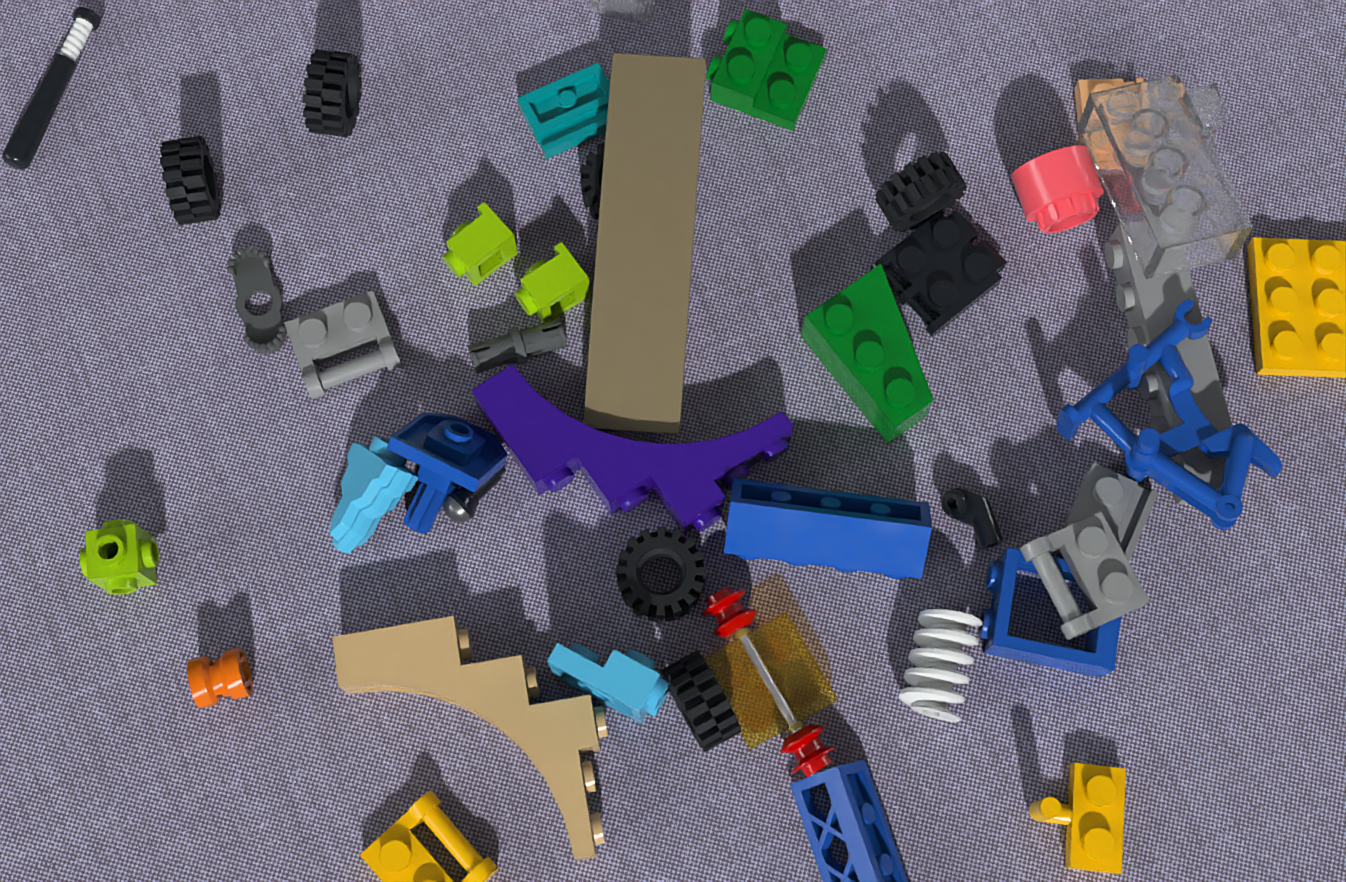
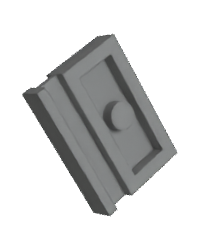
(1120, 501)

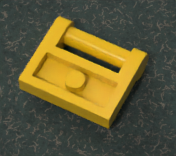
(403, 858)

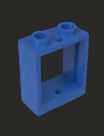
(1100, 644)

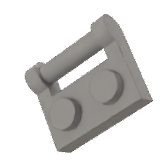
(337, 332)
(1098, 569)

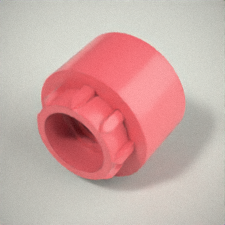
(1059, 189)

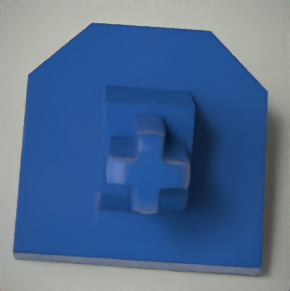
(449, 456)

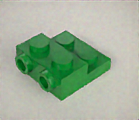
(765, 70)

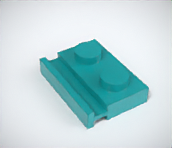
(567, 110)

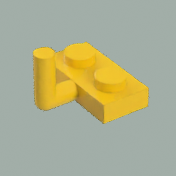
(1091, 816)

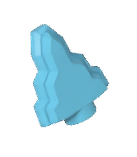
(369, 490)

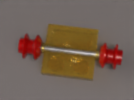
(770, 680)

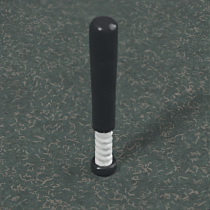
(44, 102)

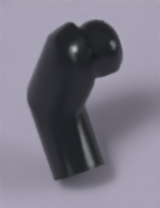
(973, 511)

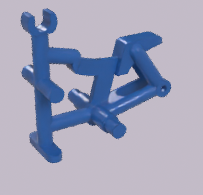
(1151, 452)

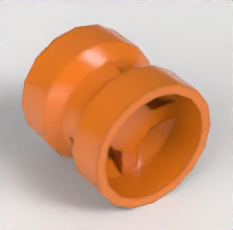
(224, 676)

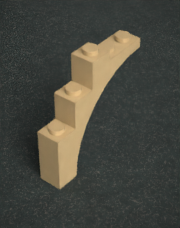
(431, 662)

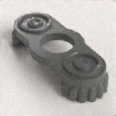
(253, 275)

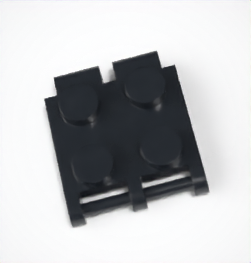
(943, 269)

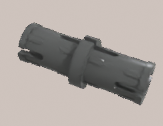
(517, 346)

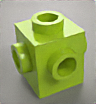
(129, 568)

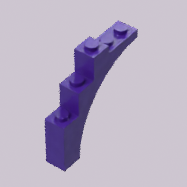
(622, 470)

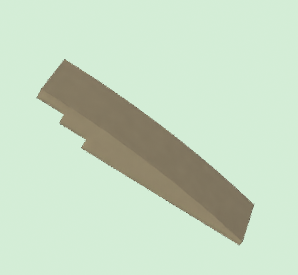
(645, 244)

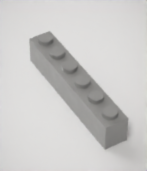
(1150, 311)

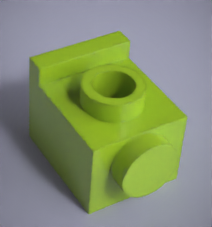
(480, 246)
(553, 286)

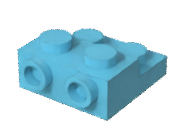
(623, 683)

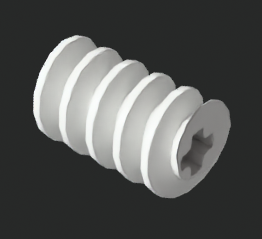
(938, 662)

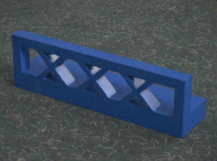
(860, 826)

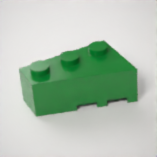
(871, 354)

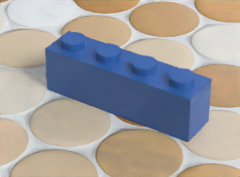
(828, 528)

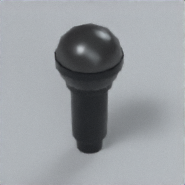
(462, 503)

